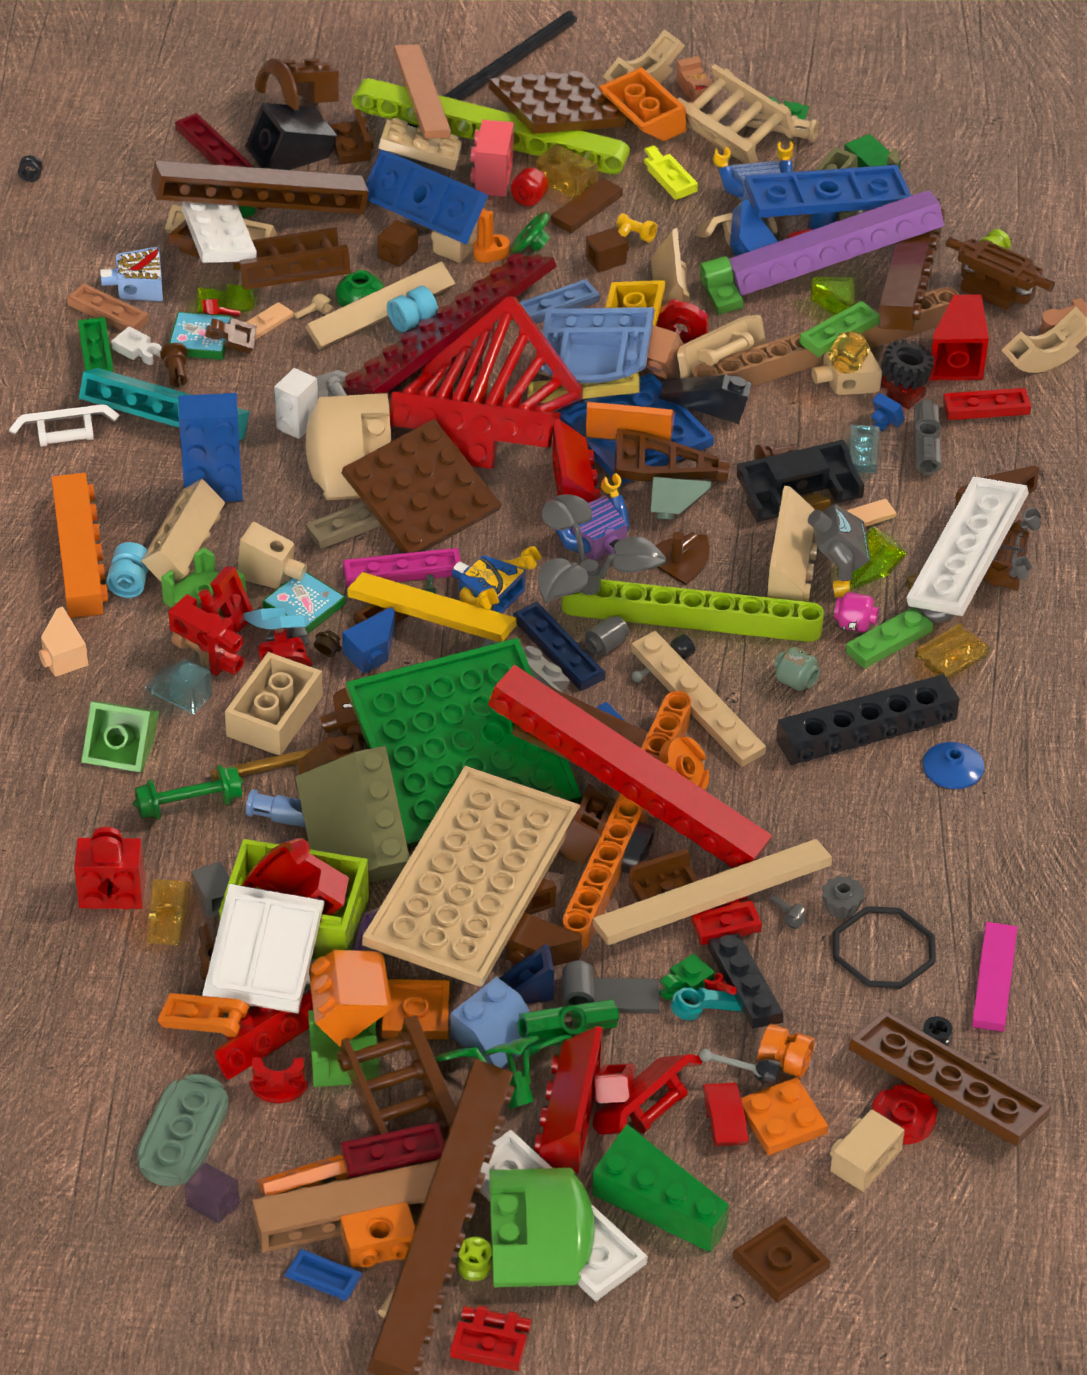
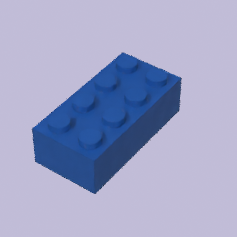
(211, 443)

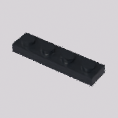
(742, 972)

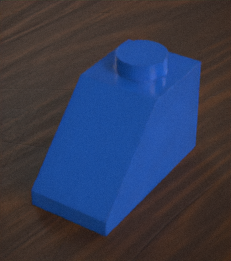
(748, 230)
(370, 641)

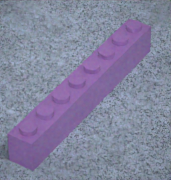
(836, 242)

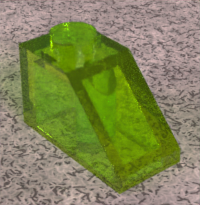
(884, 555)

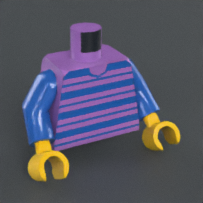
(606, 526)

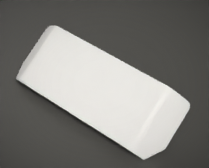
(65, 435)

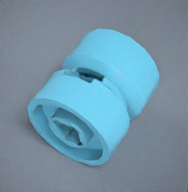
(410, 310)
(127, 572)

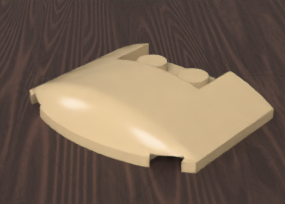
(341, 433)

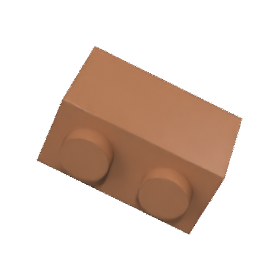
(662, 353)

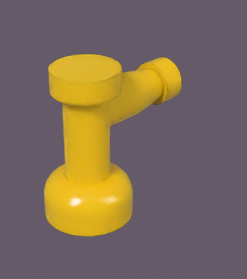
(646, 230)

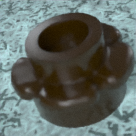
(327, 643)

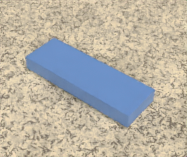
(568, 297)

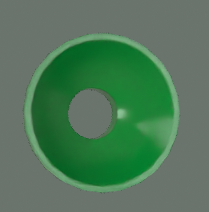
(349, 292)

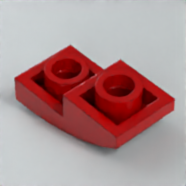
(726, 1114)

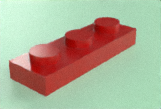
(986, 404)

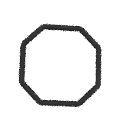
(886, 984)

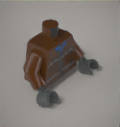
(1010, 561)

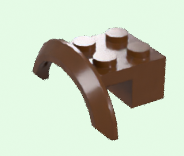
(310, 80)

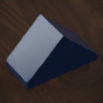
(533, 976)

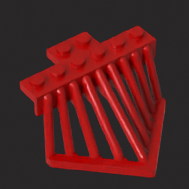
(479, 422)

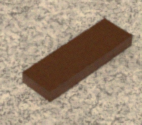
(586, 205)

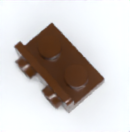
(353, 140)

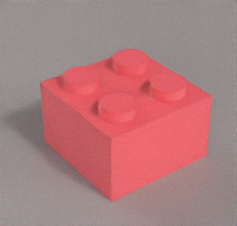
(492, 157)

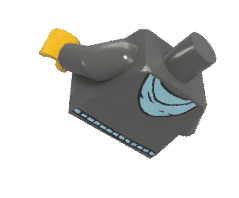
(843, 541)

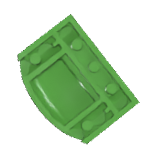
(539, 1227)

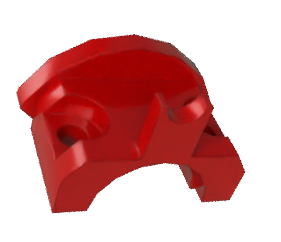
(288, 648)
(278, 1085)

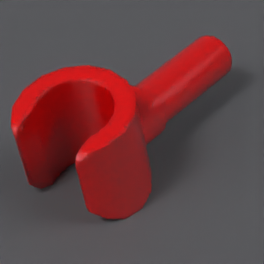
(210, 306)
(719, 985)

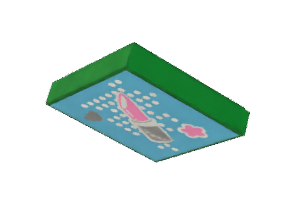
(190, 331)
(306, 598)

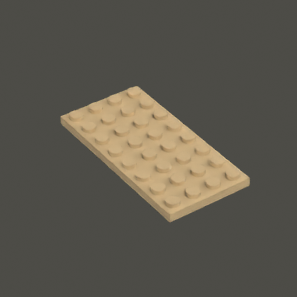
(471, 876)

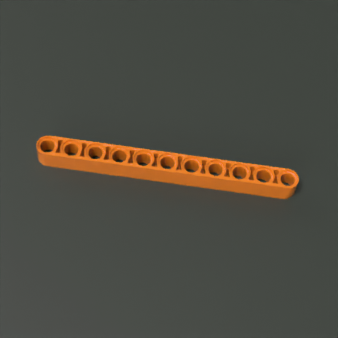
(605, 862)

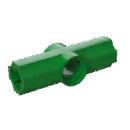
(585, 1016)

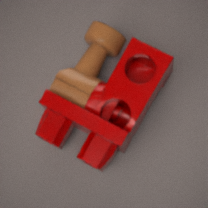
(206, 635)

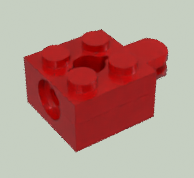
(106, 864)

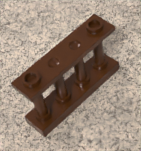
(294, 259)
(422, 1068)

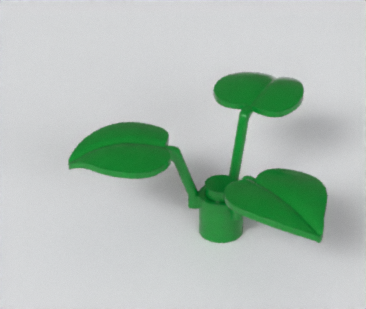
(522, 1093)

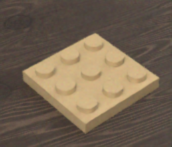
(409, 142)

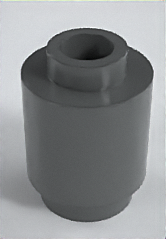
(606, 636)

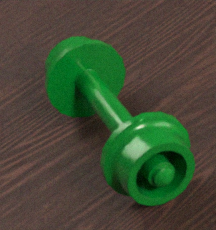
(227, 783)

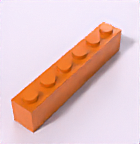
(78, 546)

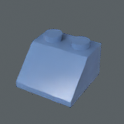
(489, 1020)

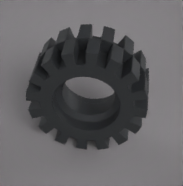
(907, 364)

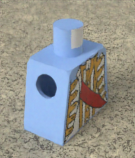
(136, 275)

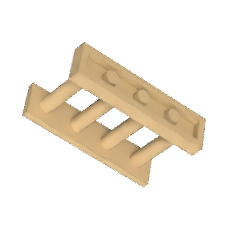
(726, 136)

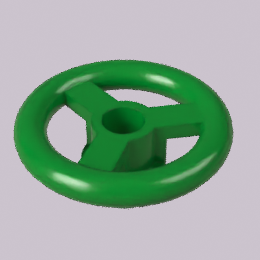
(532, 234)

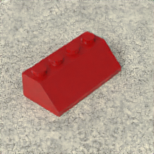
(570, 1100)

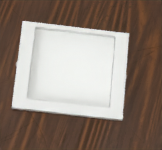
(263, 948)

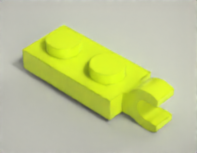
(669, 173)

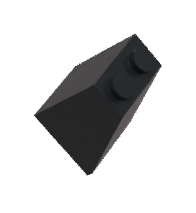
(289, 137)

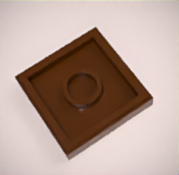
(781, 1259)

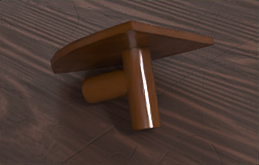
(684, 556)

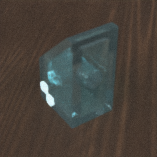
(182, 685)

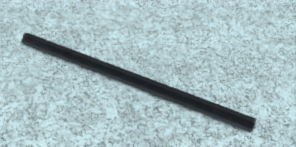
(511, 57)

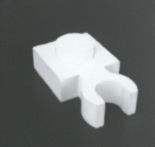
(134, 344)

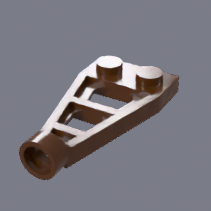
(631, 464)

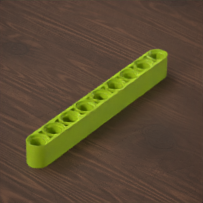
(699, 610)

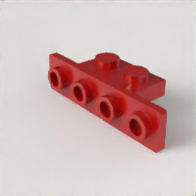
(261, 1034)

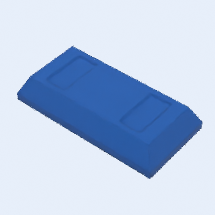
(323, 1274)

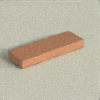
(103, 305)

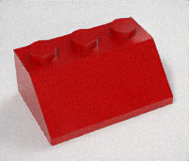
(573, 463)

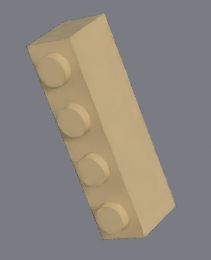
(184, 531)

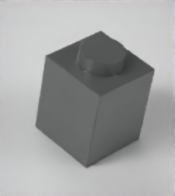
(209, 887)

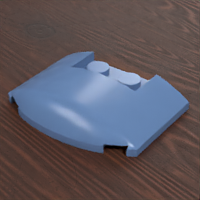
(600, 342)

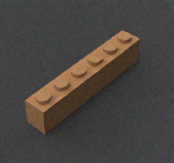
(316, 1211)

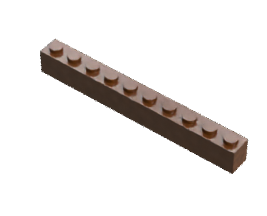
(441, 1220)

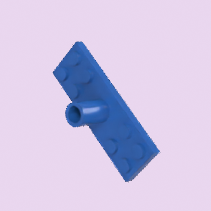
(825, 192)
(425, 196)

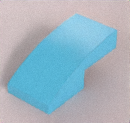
(274, 619)

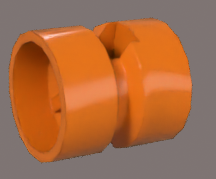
(792, 1051)

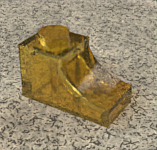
(167, 911)

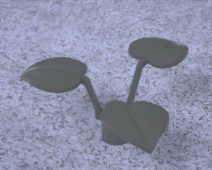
(561, 578)

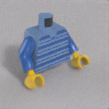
(734, 175)

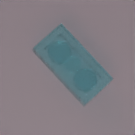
(864, 447)

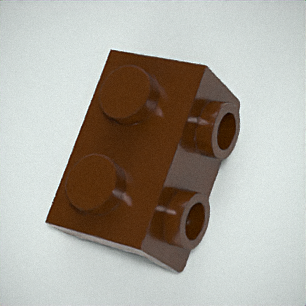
(661, 875)

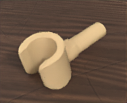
(319, 302)

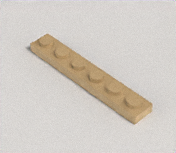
(705, 703)

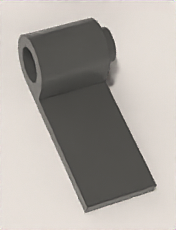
(629, 994)

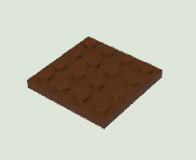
(556, 102)
(421, 488)

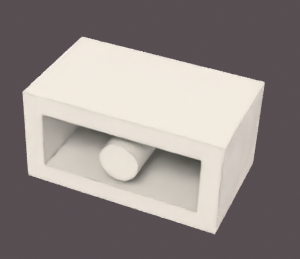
(294, 402)

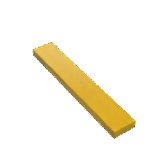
(432, 607)

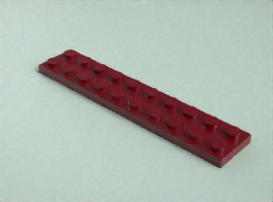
(449, 323)

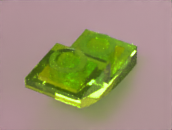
(233, 297)

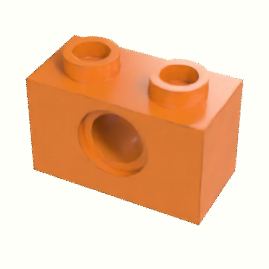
(362, 1230)

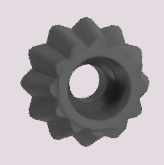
(842, 896)

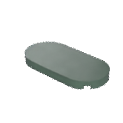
(182, 1129)

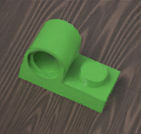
(719, 285)

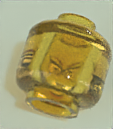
(849, 352)

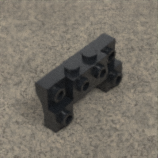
(804, 471)

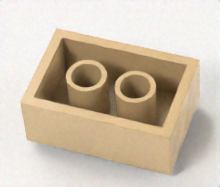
(274, 703)

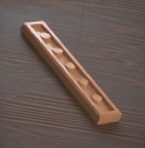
(422, 91)

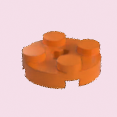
(686, 758)

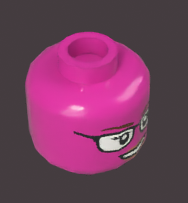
(856, 612)

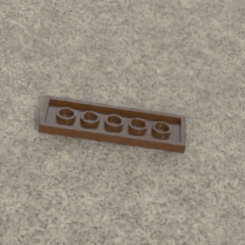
(950, 1078)

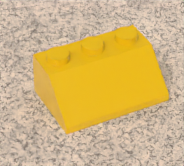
(637, 295)

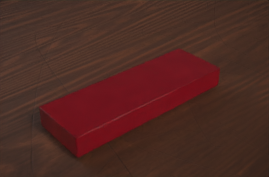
(392, 1149)

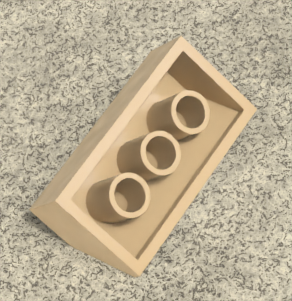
(792, 550)

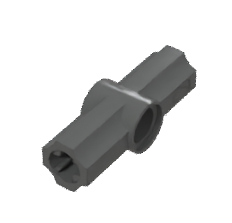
(927, 437)

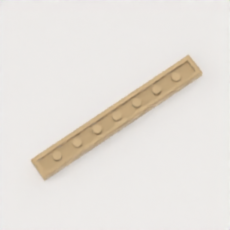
(711, 891)

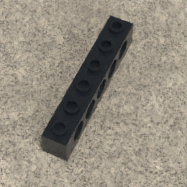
(867, 719)

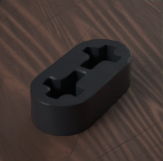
(638, 846)

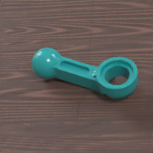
(702, 999)

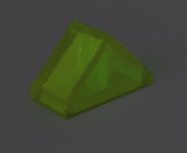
(833, 293)

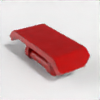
(613, 1116)

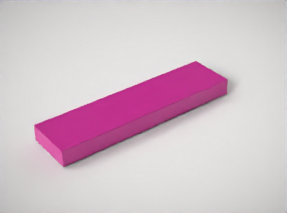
(403, 566)
(994, 976)

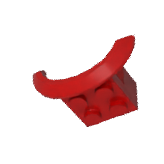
(296, 872)

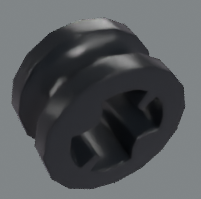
(26, 174)
(940, 1024)

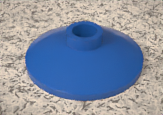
(953, 765)

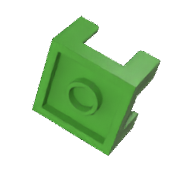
(194, 583)
(324, 1056)

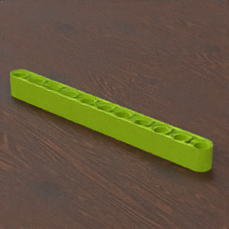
(465, 118)

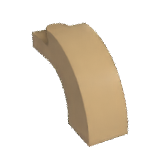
(654, 60)
(1050, 349)

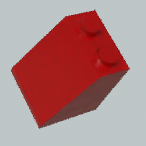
(961, 341)

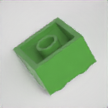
(119, 735)

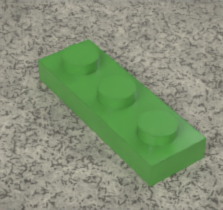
(822, 336)
(889, 637)

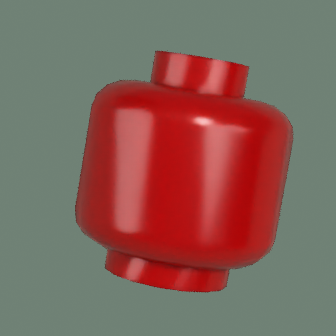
(530, 184)

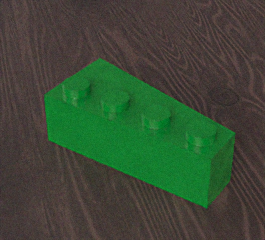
(659, 1191)

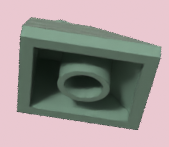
(675, 495)

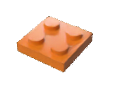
(422, 998)
(783, 1116)

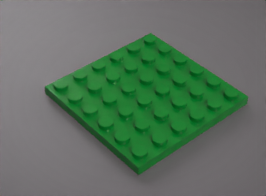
(440, 721)

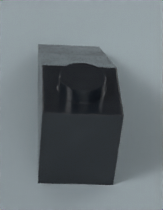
(713, 395)

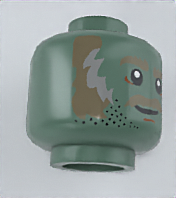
(797, 669)

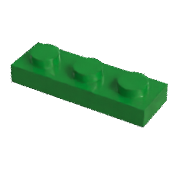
(95, 344)

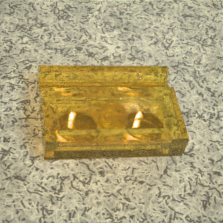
(952, 651)

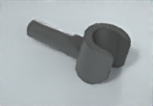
(294, 632)
(793, 913)

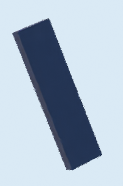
(559, 646)

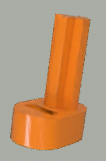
(488, 246)

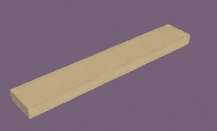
(373, 307)

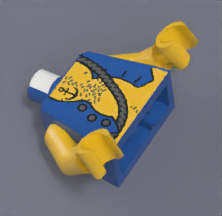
(495, 582)

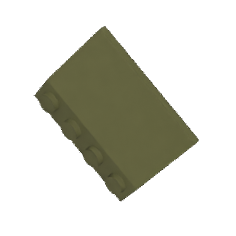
(355, 811)

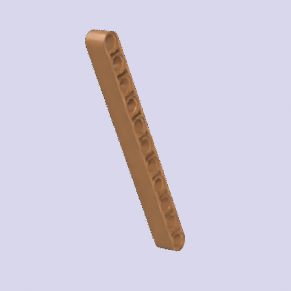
(789, 356)

